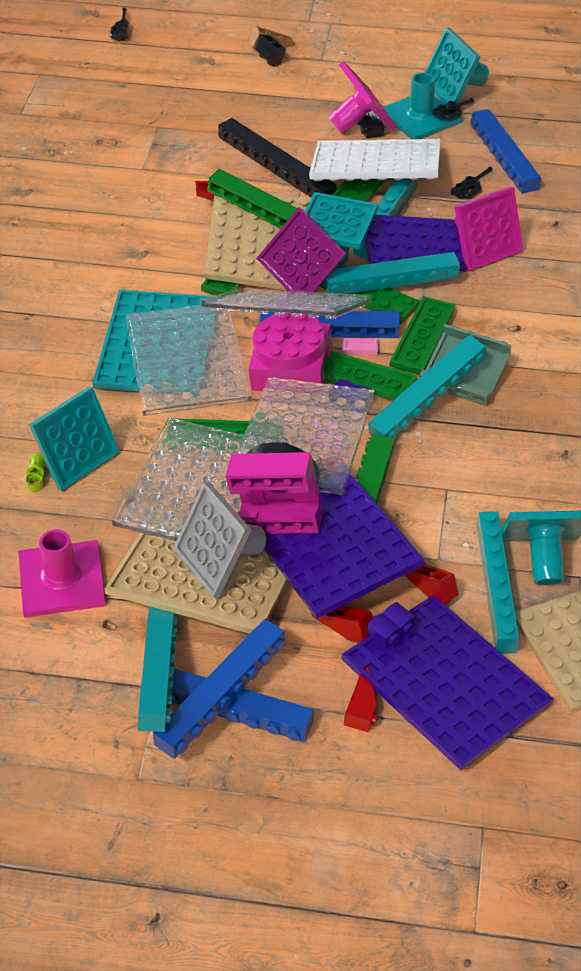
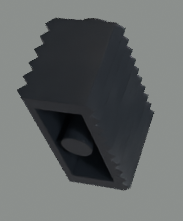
(270, 50)
(371, 125)

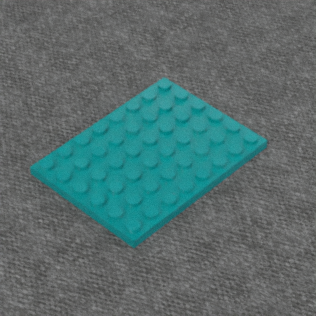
(116, 362)

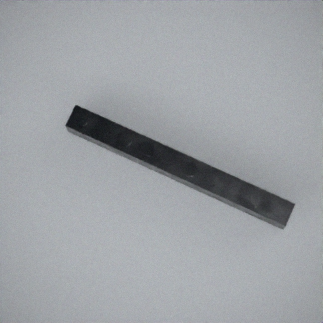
(272, 158)

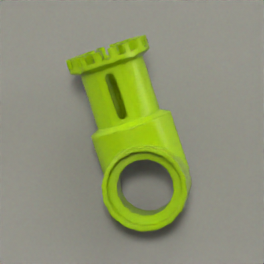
(33, 475)

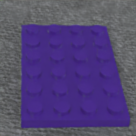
(412, 237)

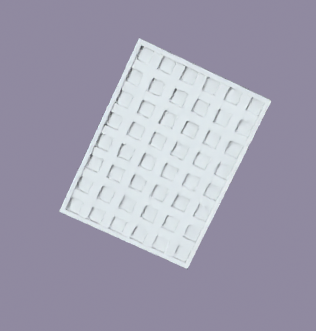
(376, 159)

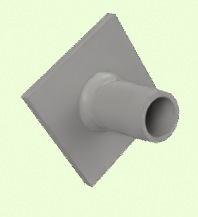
(215, 539)

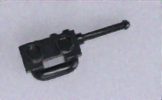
(120, 29)
(451, 110)
(471, 183)

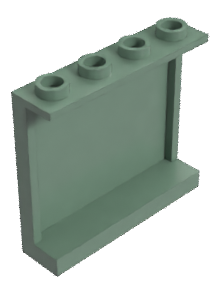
(482, 380)

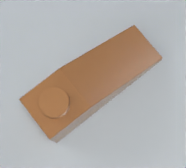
(284, 40)

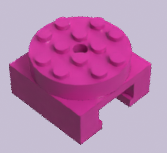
(289, 349)

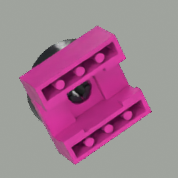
(277, 488)

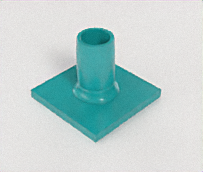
(455, 67)
(415, 113)
(342, 219)
(74, 438)
(546, 534)

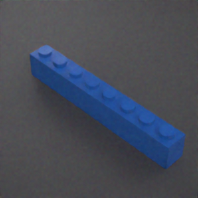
(505, 151)
(360, 324)
(220, 688)
(252, 709)

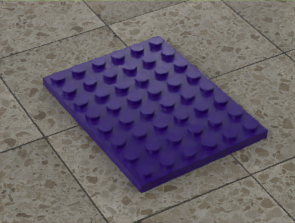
(349, 555)
(450, 683)

